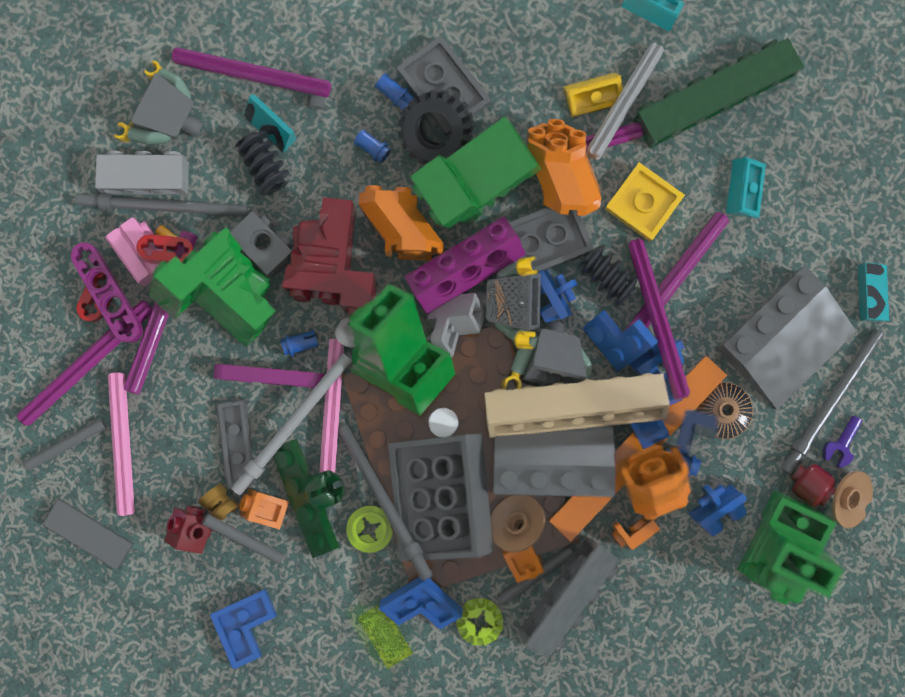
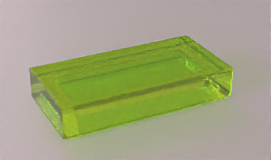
(385, 636)

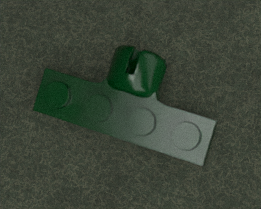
(309, 497)

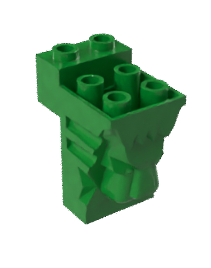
(475, 175)
(220, 283)
(395, 353)
(789, 551)

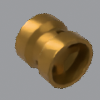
(214, 498)

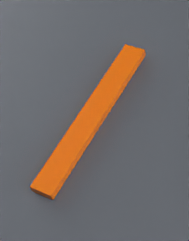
(582, 509)

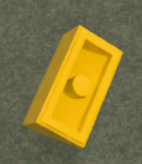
(593, 94)

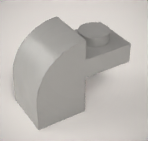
(455, 318)

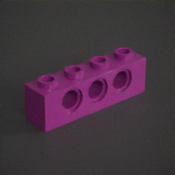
(465, 265)

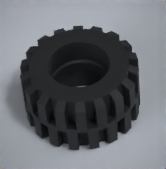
(412, 129)

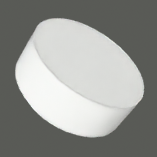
(344, 334)
(443, 422)

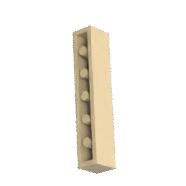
(577, 405)

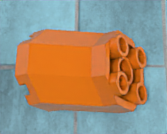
(566, 170)
(400, 223)
(656, 481)

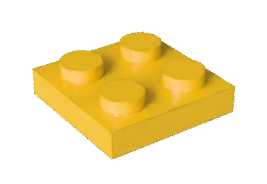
(644, 202)

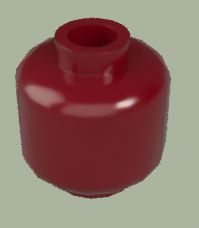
(813, 485)

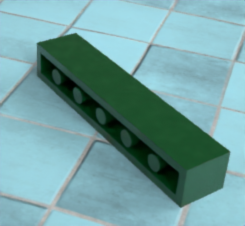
(718, 92)

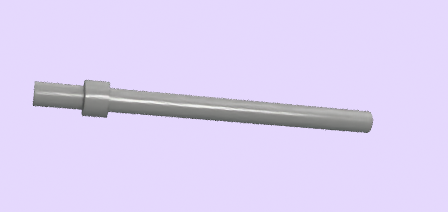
(256, 467)

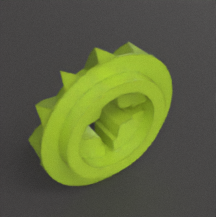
(365, 542)
(493, 616)

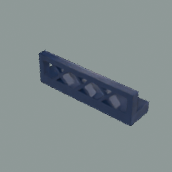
(698, 424)

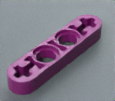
(103, 295)
(266, 376)

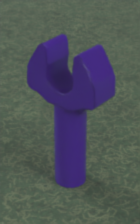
(843, 443)

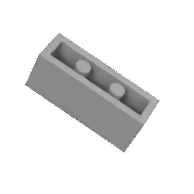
(142, 173)

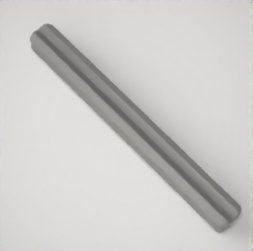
(624, 101)

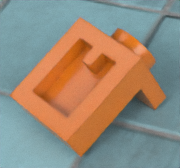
(263, 508)
(640, 532)
(524, 564)

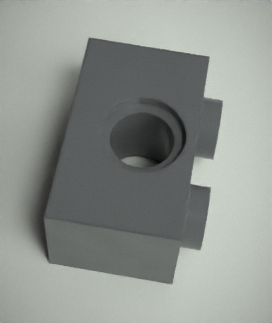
(248, 235)

